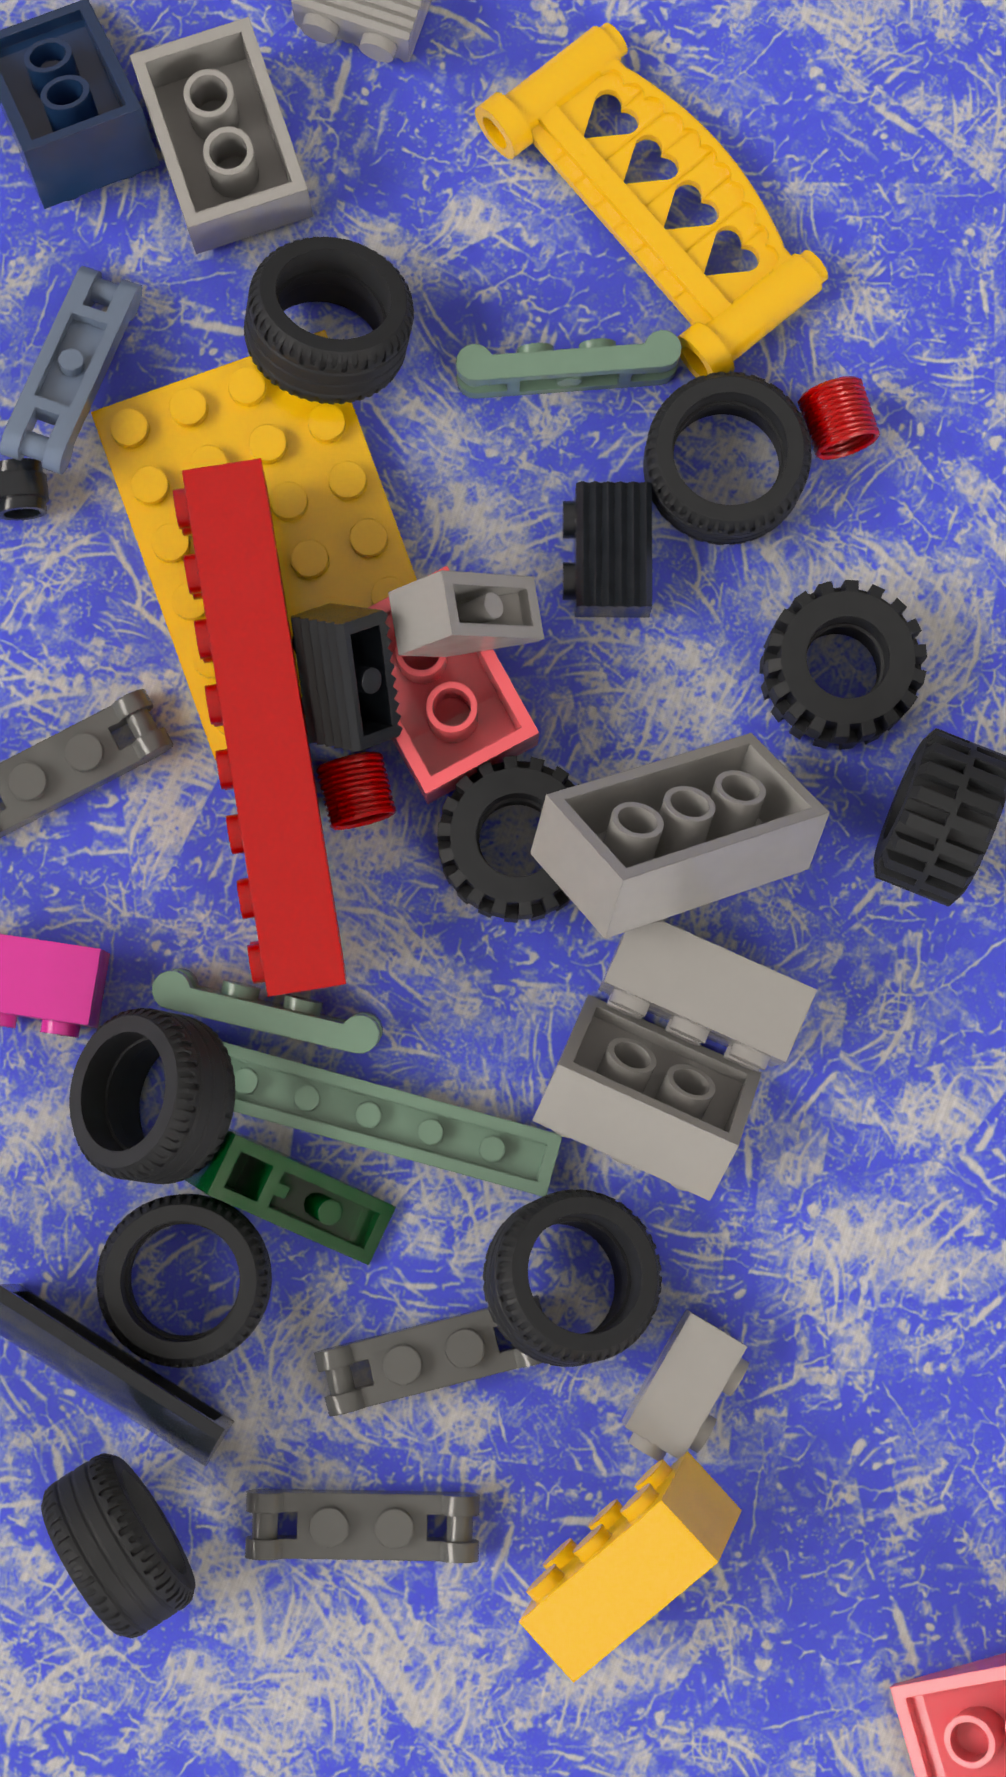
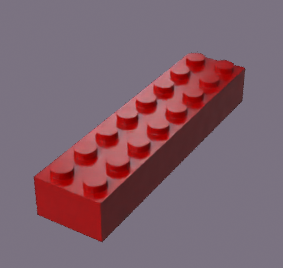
(263, 727)

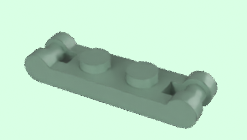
(543, 370)
(241, 1006)

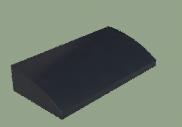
(111, 1373)

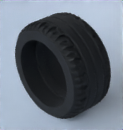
(337, 274)
(737, 396)
(194, 1106)
(632, 1261)
(117, 1296)
(117, 1546)

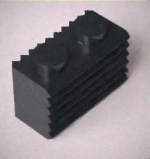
(610, 550)
(346, 676)

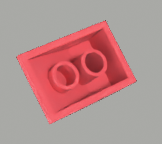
(455, 714)
(956, 1720)

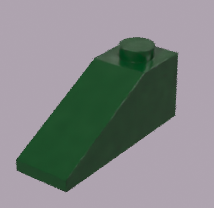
(295, 1196)

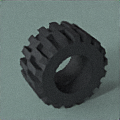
(872, 623)
(942, 817)
(459, 833)

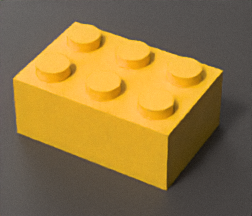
(629, 1564)

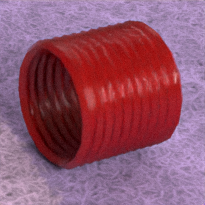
(838, 417)
(356, 790)

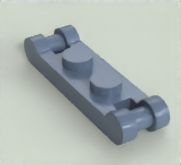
(70, 369)

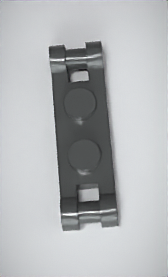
(78, 760)
(417, 1360)
(362, 1525)

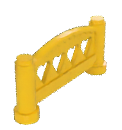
(725, 309)

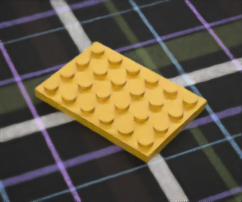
(322, 487)

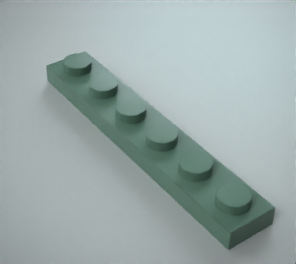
(393, 1121)

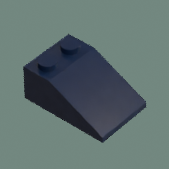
(71, 105)

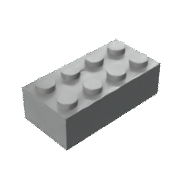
(677, 834)

